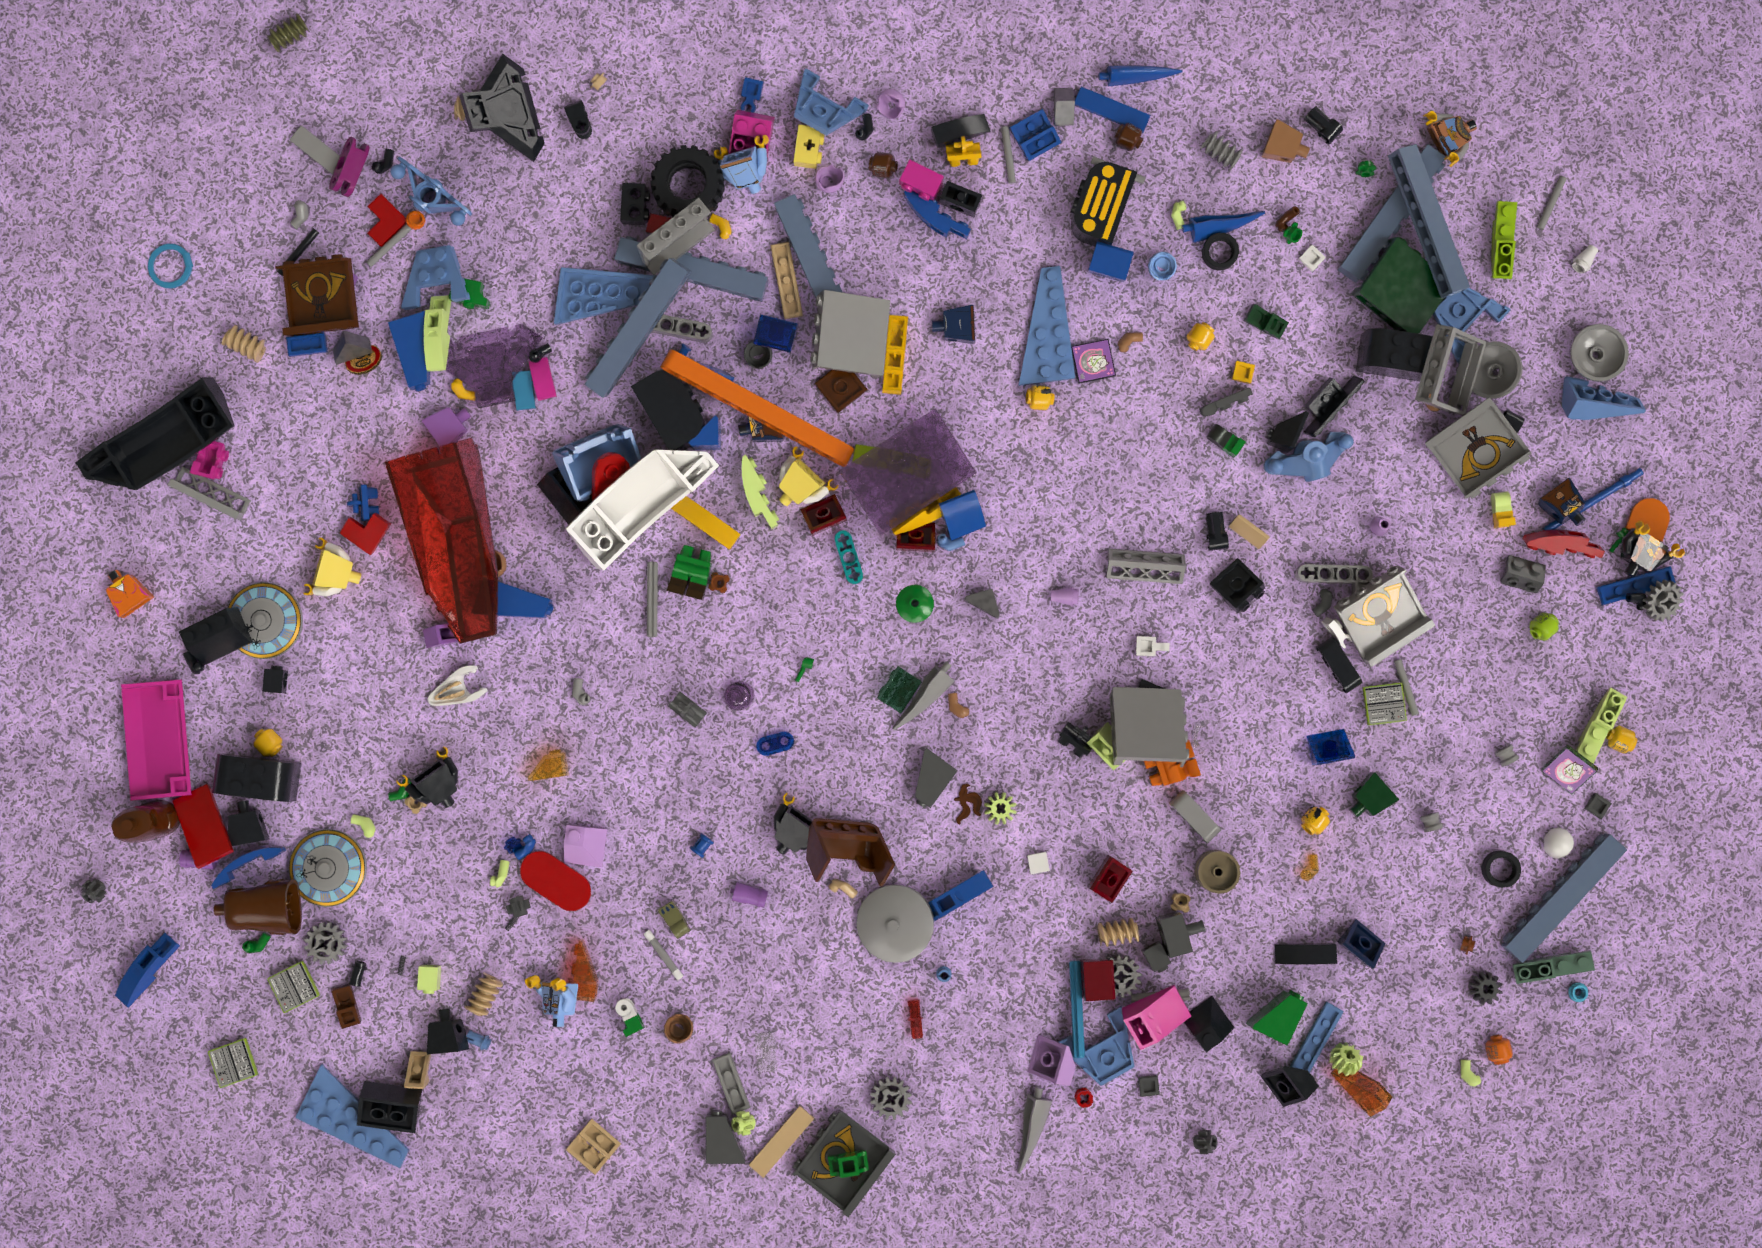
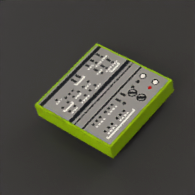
(1384, 704)
(293, 986)
(233, 1063)

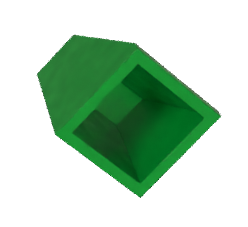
(1279, 1017)

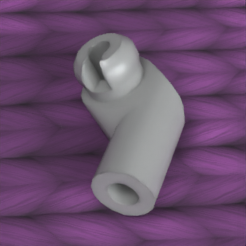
(578, 693)

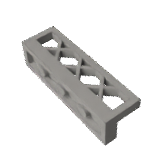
(212, 502)
(1146, 563)

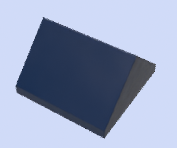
(1362, 944)

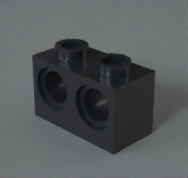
(629, 204)

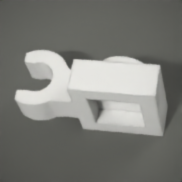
(1334, 628)
(1147, 646)

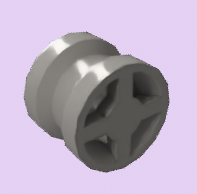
(1506, 755)
(1431, 822)

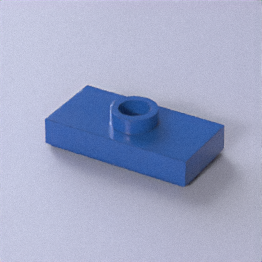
(306, 344)

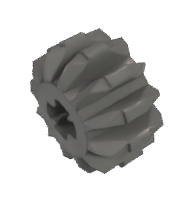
(1488, 980)

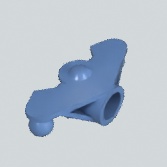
(420, 190)
(1310, 458)

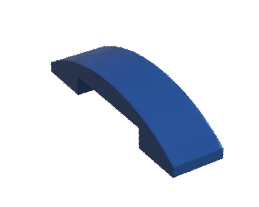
(226, 874)

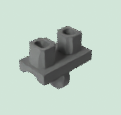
(687, 709)

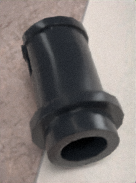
(357, 973)

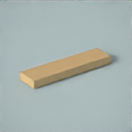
(786, 280)
(781, 1141)

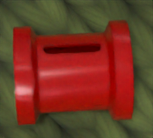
(1083, 1103)

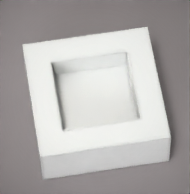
(1312, 258)
(1038, 863)

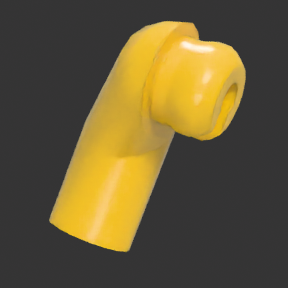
(723, 224)
(460, 392)

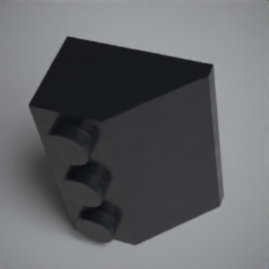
(559, 495)
(216, 635)
(389, 1107)

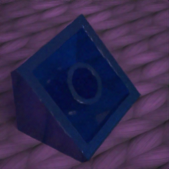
(775, 333)
(1329, 747)

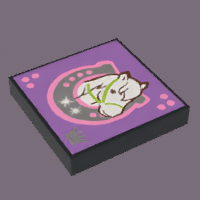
(1093, 361)

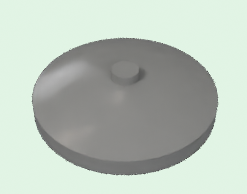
(895, 923)

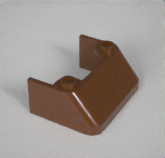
(848, 841)

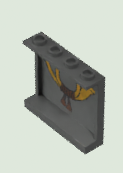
(840, 1137)

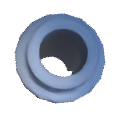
(943, 969)
(478, 1040)

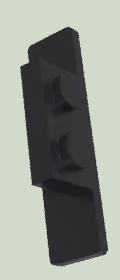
(1328, 401)

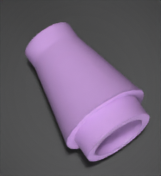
(1376, 527)
(1066, 596)

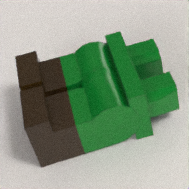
(695, 569)

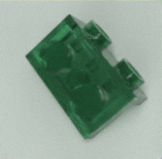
(899, 689)

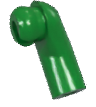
(400, 794)
(257, 945)

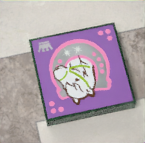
(1569, 769)

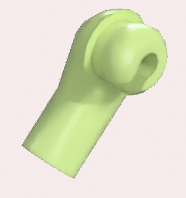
(365, 823)

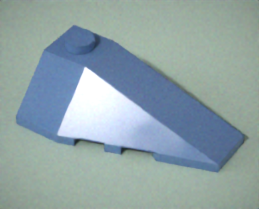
(1588, 403)

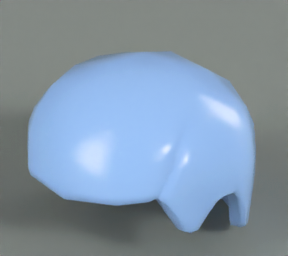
(1165, 261)

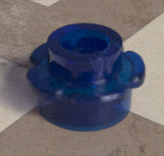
(512, 845)

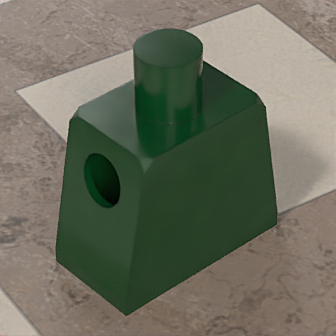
(1372, 796)

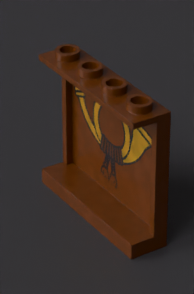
(319, 295)

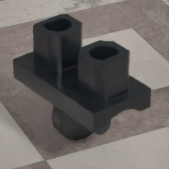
(1077, 738)

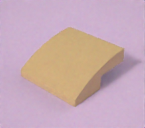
(598, 1139)

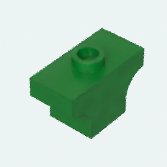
(475, 290)
(848, 1164)

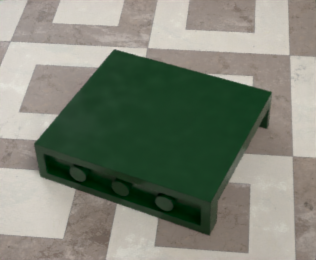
(1400, 288)

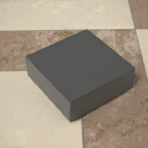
(1597, 806)
(1148, 1085)

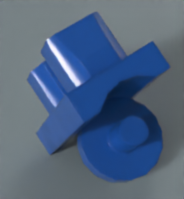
(365, 494)

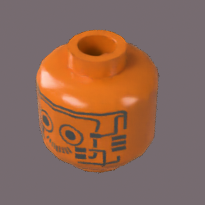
(1498, 1049)

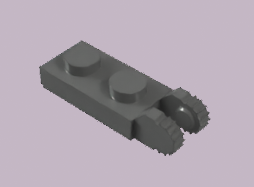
(1225, 403)

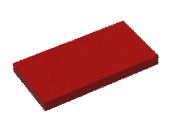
(203, 826)

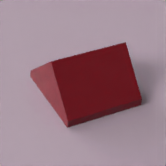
(823, 514)
(919, 539)
(1110, 878)
(1097, 980)

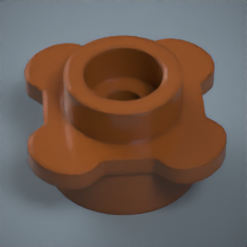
(715, 578)
(1468, 944)

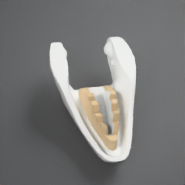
(454, 690)

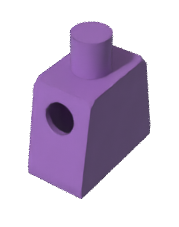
(446, 425)

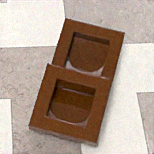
(346, 1006)

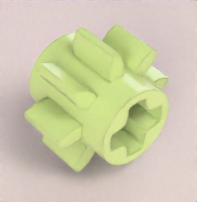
(743, 1123)

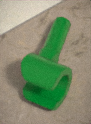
(1621, 534)
(806, 663)

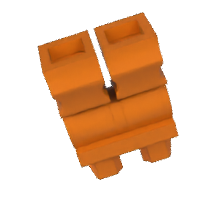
(1171, 771)

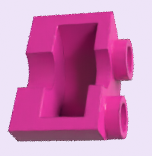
(210, 461)

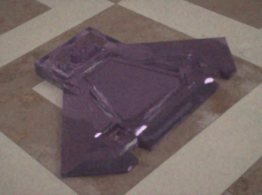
(491, 362)

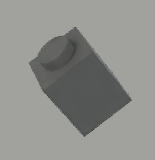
(1156, 957)

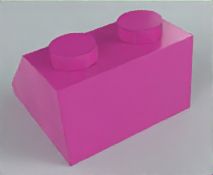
(921, 180)

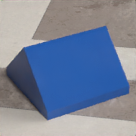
(1110, 261)
(709, 436)

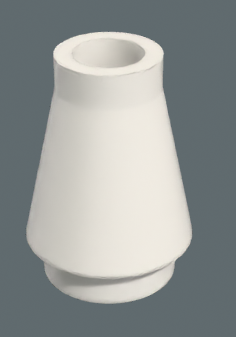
(1585, 259)

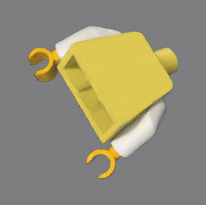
(800, 482)
(332, 571)

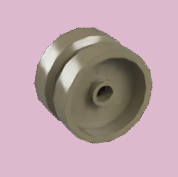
(1206, 867)

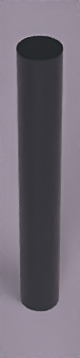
(301, 248)

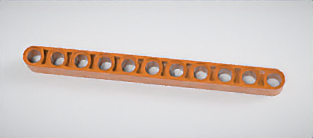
(757, 408)

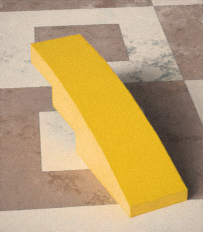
(895, 354)
(925, 515)
(706, 522)

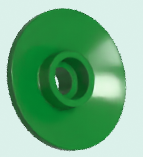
(911, 613)

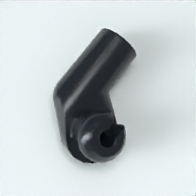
(536, 355)

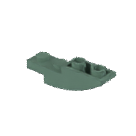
(1553, 966)

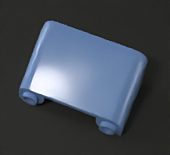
(578, 457)

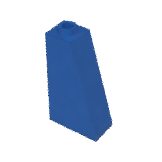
(409, 343)
(520, 603)

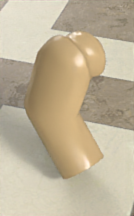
(844, 886)

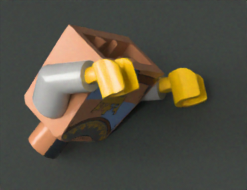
(1450, 134)

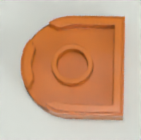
(1653, 513)

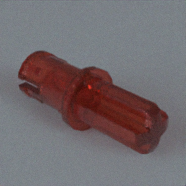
(915, 1019)

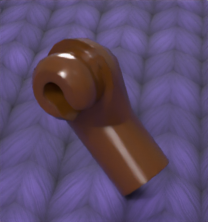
(1286, 217)

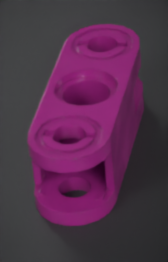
(349, 167)

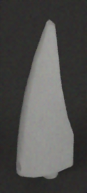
(930, 690)
(1034, 1119)

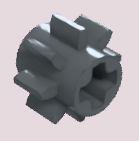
(93, 891)
(518, 906)
(1205, 1142)

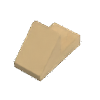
(417, 1070)

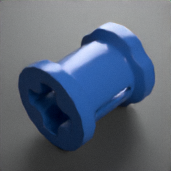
(701, 845)

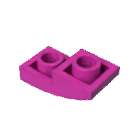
(542, 379)

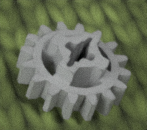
(1663, 600)
(320, 937)
(1131, 975)
(880, 1105)

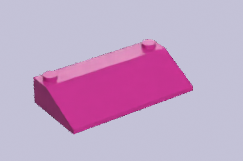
(156, 740)

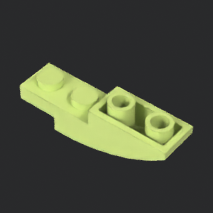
(435, 333)
(753, 485)
(1600, 724)

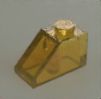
(550, 766)

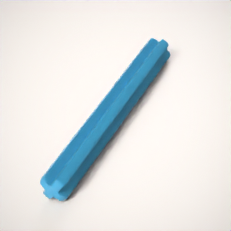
(1076, 1009)

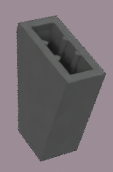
(932, 778)
(721, 1140)

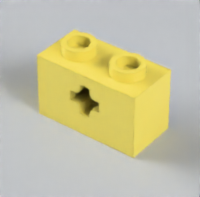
(804, 157)

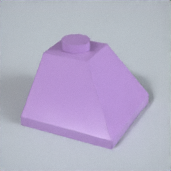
(584, 845)
(1052, 1061)

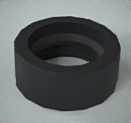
(1234, 251)
(1516, 869)

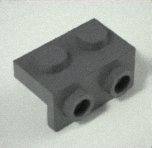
(1523, 574)

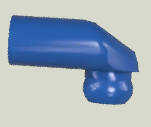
(526, 849)

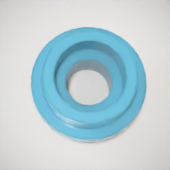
(1584, 992)

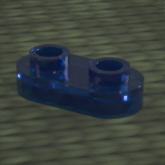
(775, 743)

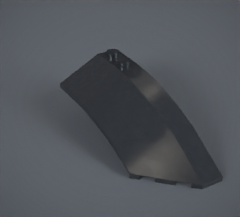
(161, 439)

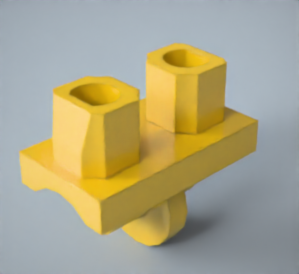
(962, 151)

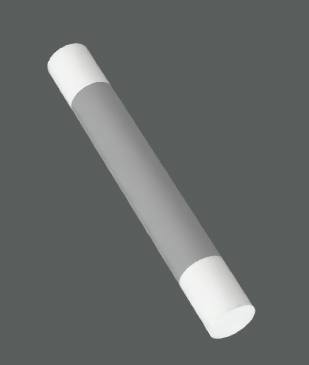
(663, 955)

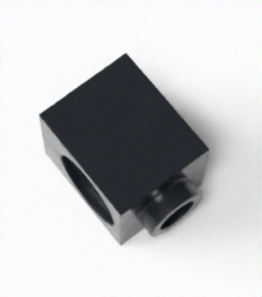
(275, 680)

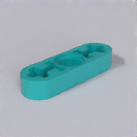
(840, 545)

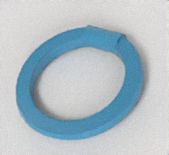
(187, 260)

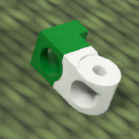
(629, 1013)

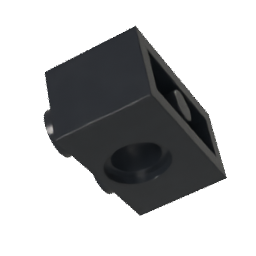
(960, 199)

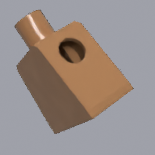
(1284, 143)

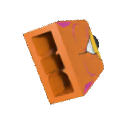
(127, 593)

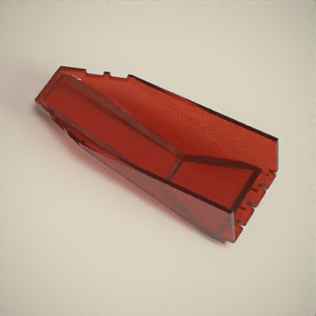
(450, 534)

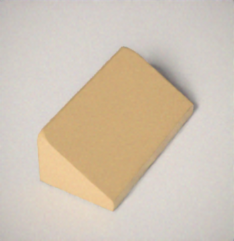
(1249, 531)

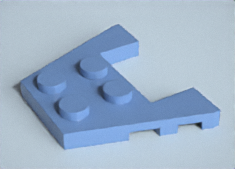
(822, 112)
(434, 268)
(1462, 310)
(1109, 1056)

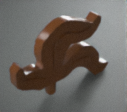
(973, 798)

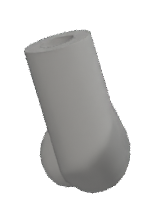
(301, 214)

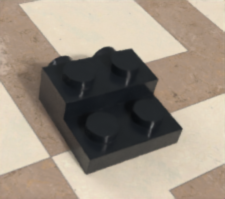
(1238, 586)

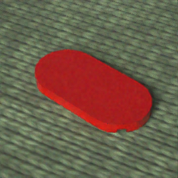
(606, 471)
(555, 881)

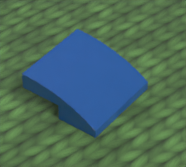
(1039, 142)
(962, 514)

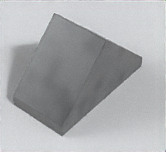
(1064, 106)
(351, 347)
(984, 601)

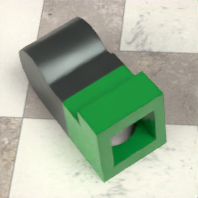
(1225, 440)

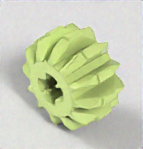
(993, 808)
(1345, 1059)

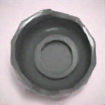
(753, 350)

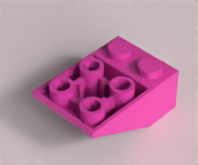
(748, 126)
(1155, 1016)

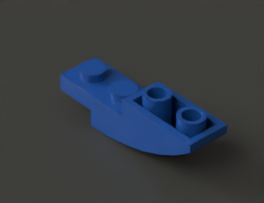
(928, 213)
(960, 895)
(143, 968)

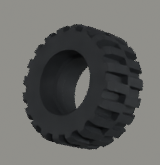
(679, 160)

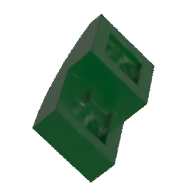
(1265, 321)

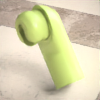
(1176, 214)
(502, 874)
(1467, 1075)

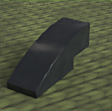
(951, 131)
(1306, 953)

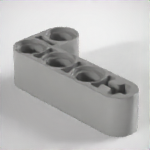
(677, 323)
(1333, 575)

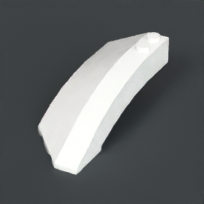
(637, 502)

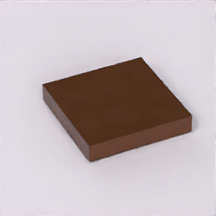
(840, 388)

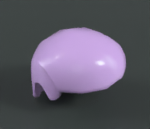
(893, 96)
(836, 174)

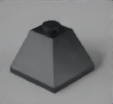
(1286, 434)
(1208, 1024)
(1290, 1084)

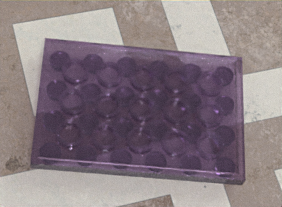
(907, 472)

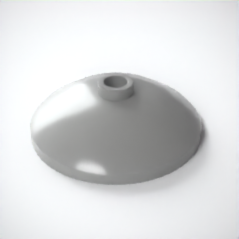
(1611, 351)
(1502, 357)

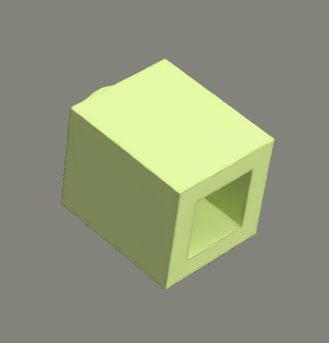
(429, 978)

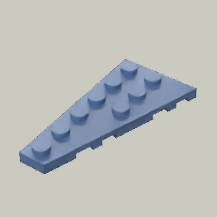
(595, 292)
(1048, 343)
(335, 1111)

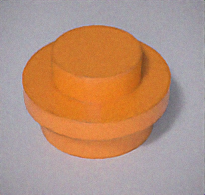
(415, 220)

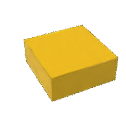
(1243, 372)

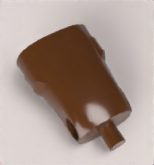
(145, 822)
(267, 907)

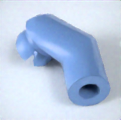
(946, 543)

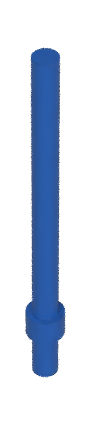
(1624, 481)

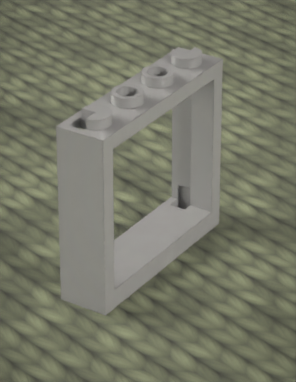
(1436, 365)

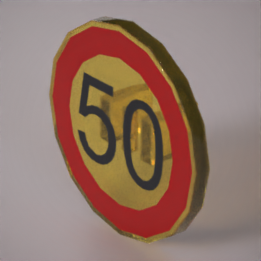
(365, 363)

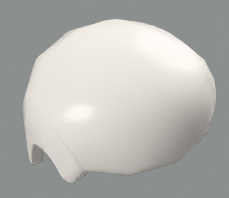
(1558, 843)

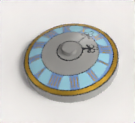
(270, 617)
(328, 867)

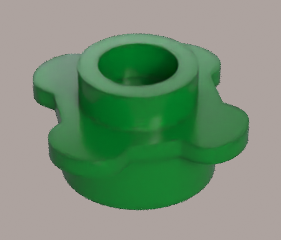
(1366, 169)
(1292, 233)

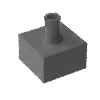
(1176, 933)

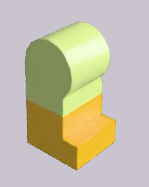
(1502, 510)

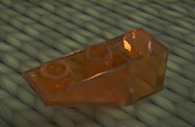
(584, 974)
(1365, 1091)

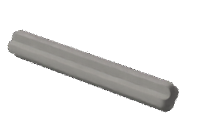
(652, 598)

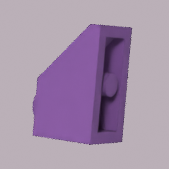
(438, 636)

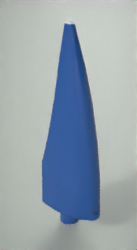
(1134, 74)
(1207, 225)

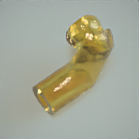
(1311, 869)

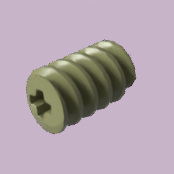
(288, 32)

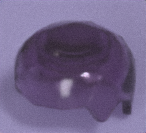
(739, 695)

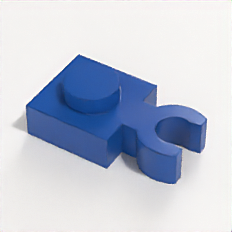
(752, 91)

